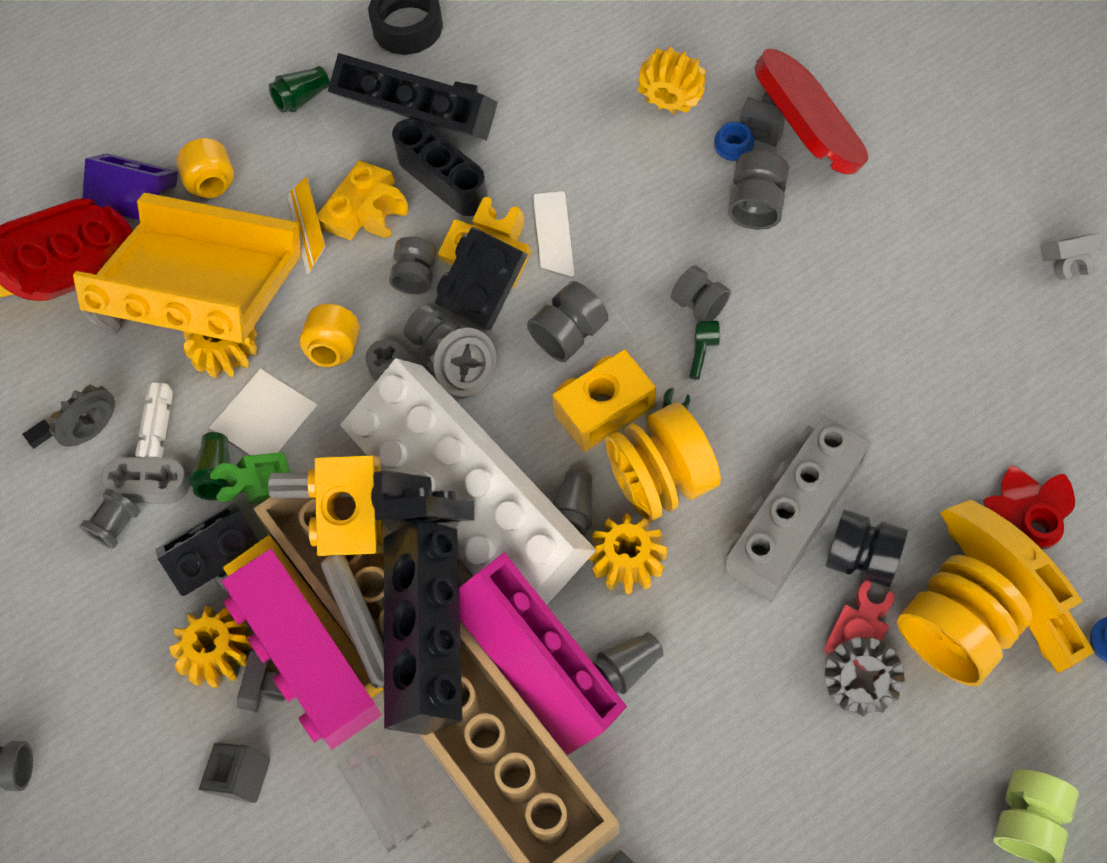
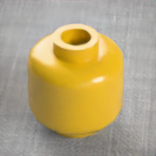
(205, 168)
(329, 335)

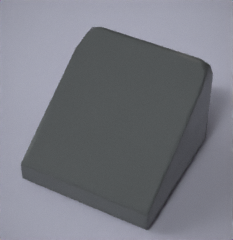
(235, 772)

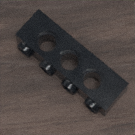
(413, 96)
(421, 629)

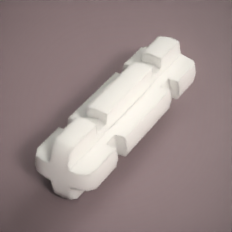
(154, 421)

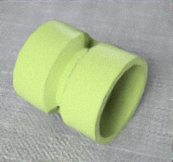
(1036, 816)

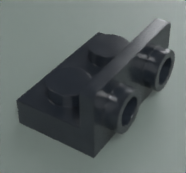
(480, 277)
(410, 497)
(205, 549)

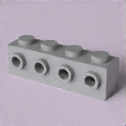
(796, 507)

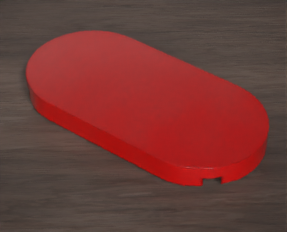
(810, 111)
(52, 244)

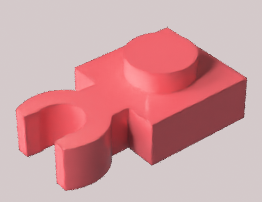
(860, 622)

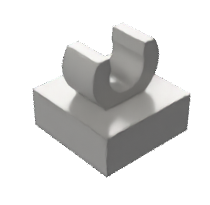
(1072, 250)

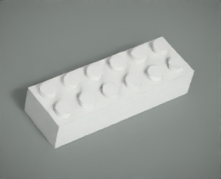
(426, 433)

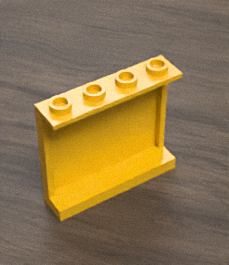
(194, 268)

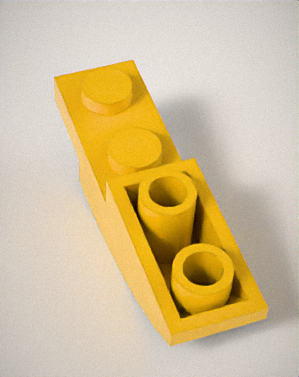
(1019, 559)

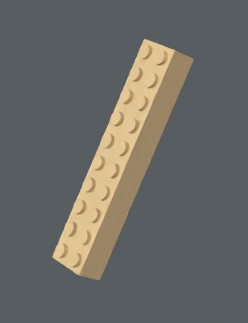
(500, 750)

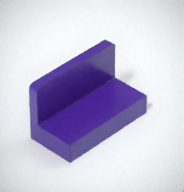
(122, 182)

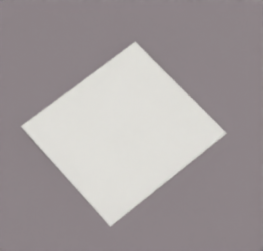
(263, 415)

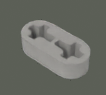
(146, 475)

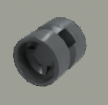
(758, 190)
(565, 323)

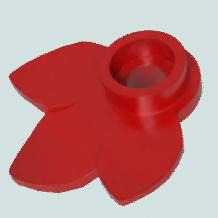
(1027, 502)

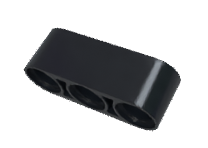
(439, 166)

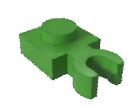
(249, 476)

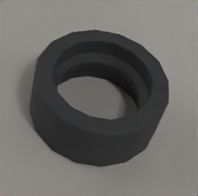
(410, 38)

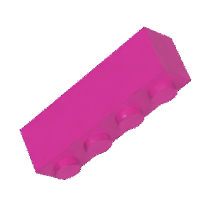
(301, 650)
(537, 655)

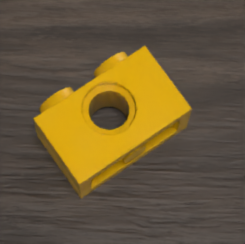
(594, 420)
(326, 482)

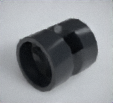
(866, 548)

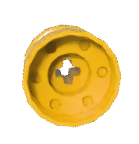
(667, 459)
(965, 619)

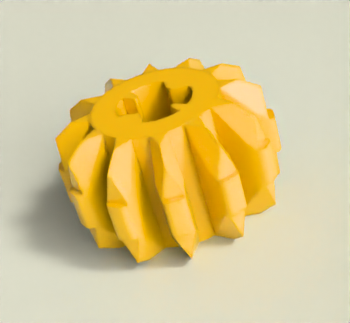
(672, 80)
(218, 354)
(633, 540)
(194, 655)

